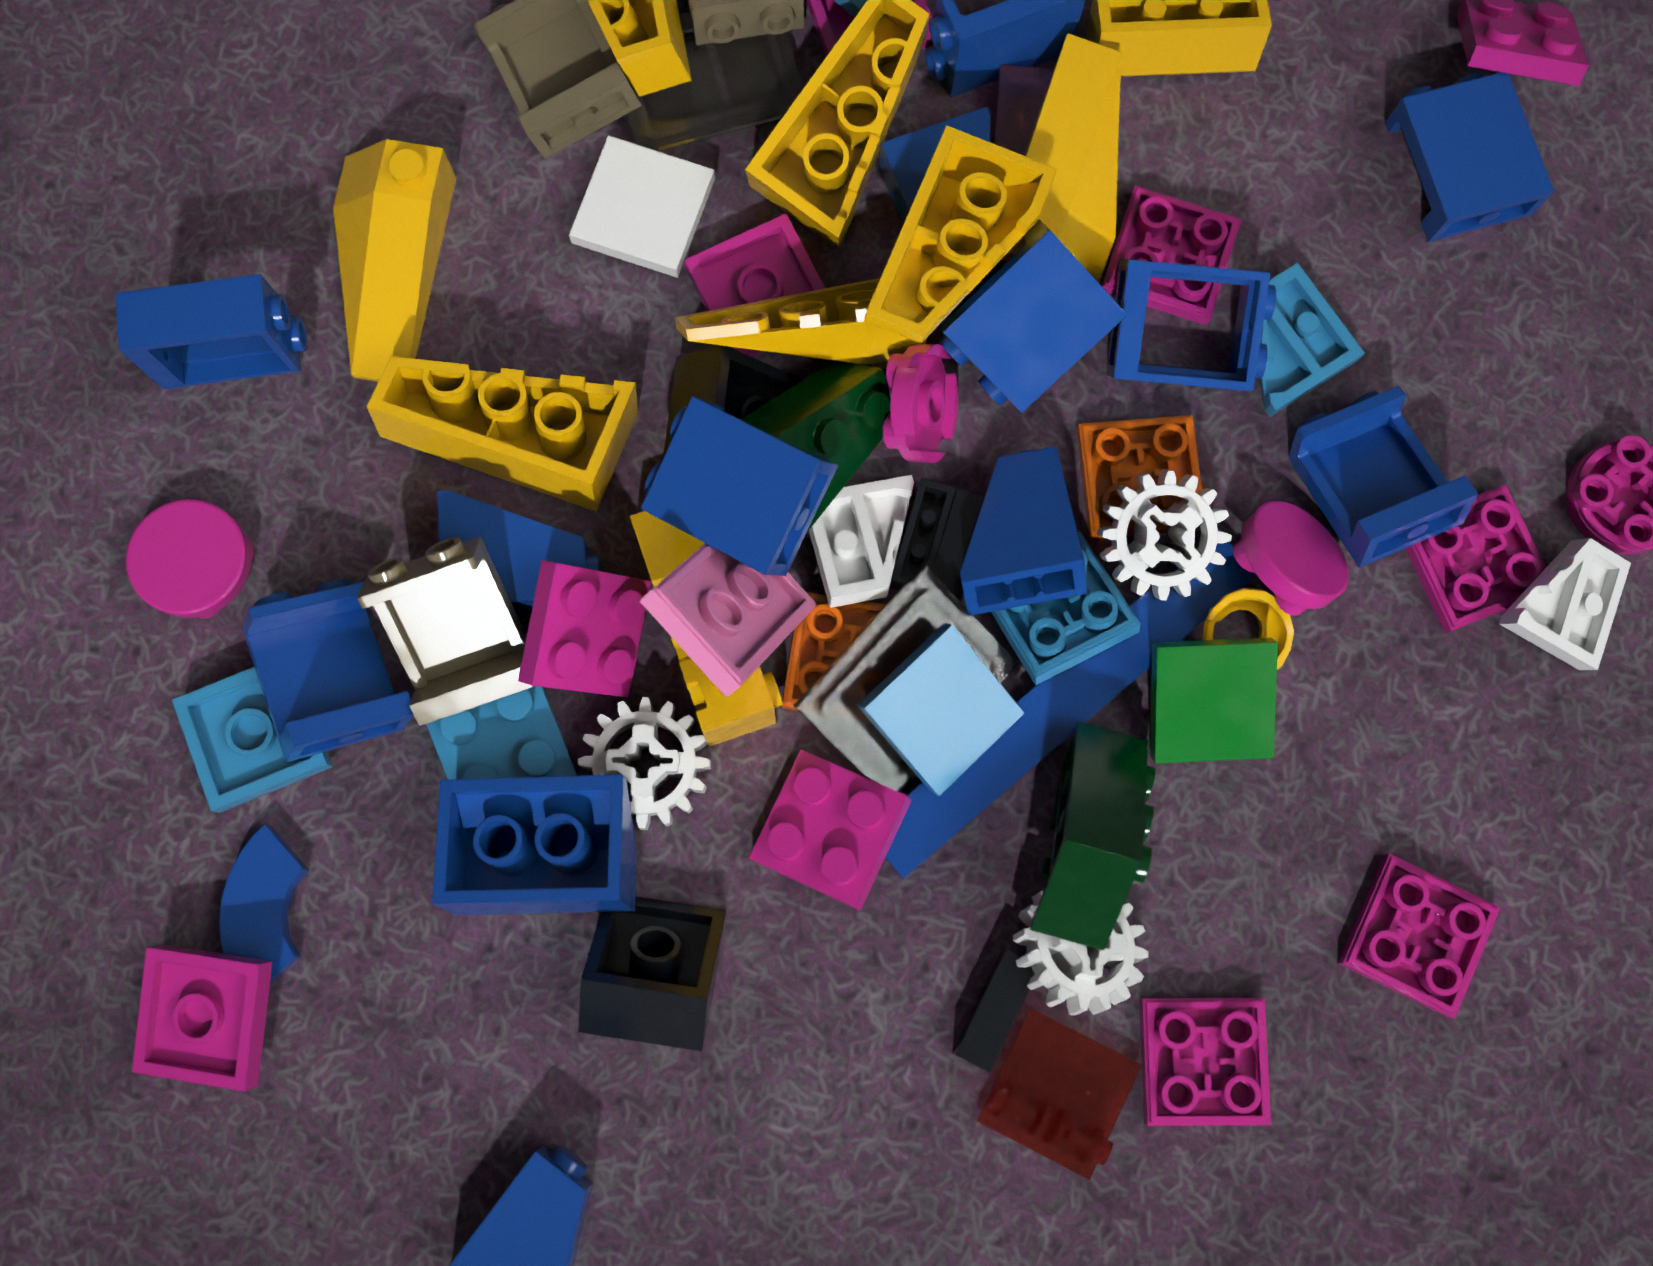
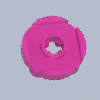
(921, 403)

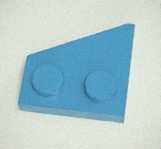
(1303, 342)

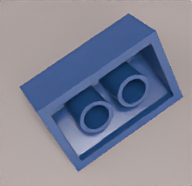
(535, 846)

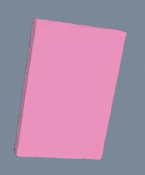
(727, 614)

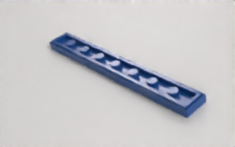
(1053, 713)

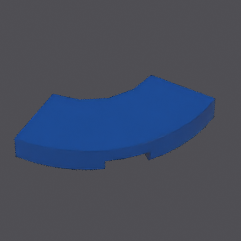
(258, 901)

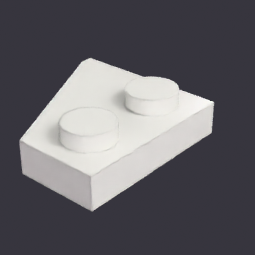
(860, 539)
(1572, 604)

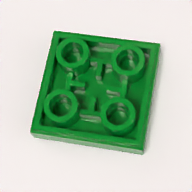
(1213, 700)

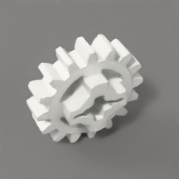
(1183, 518)
(646, 736)
(1072, 968)

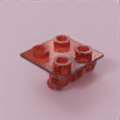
(1060, 1094)

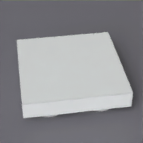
(642, 206)

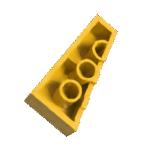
(645, 41)
(835, 127)
(509, 423)
(719, 717)

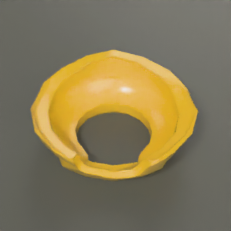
(1271, 618)

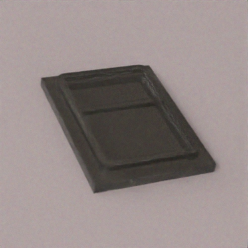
(729, 91)
(873, 655)

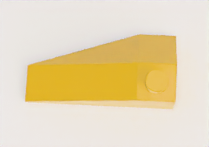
(1080, 139)
(959, 227)
(388, 245)
(805, 324)

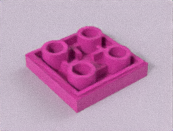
(1175, 233)
(1478, 564)
(1419, 935)
(1204, 1061)

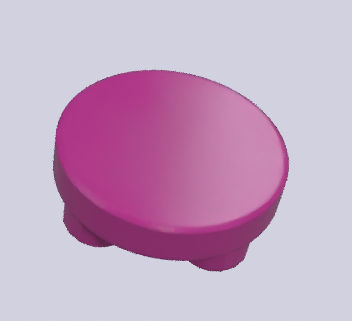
(1613, 495)
(1292, 556)
(188, 558)

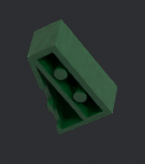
(832, 415)
(1097, 836)

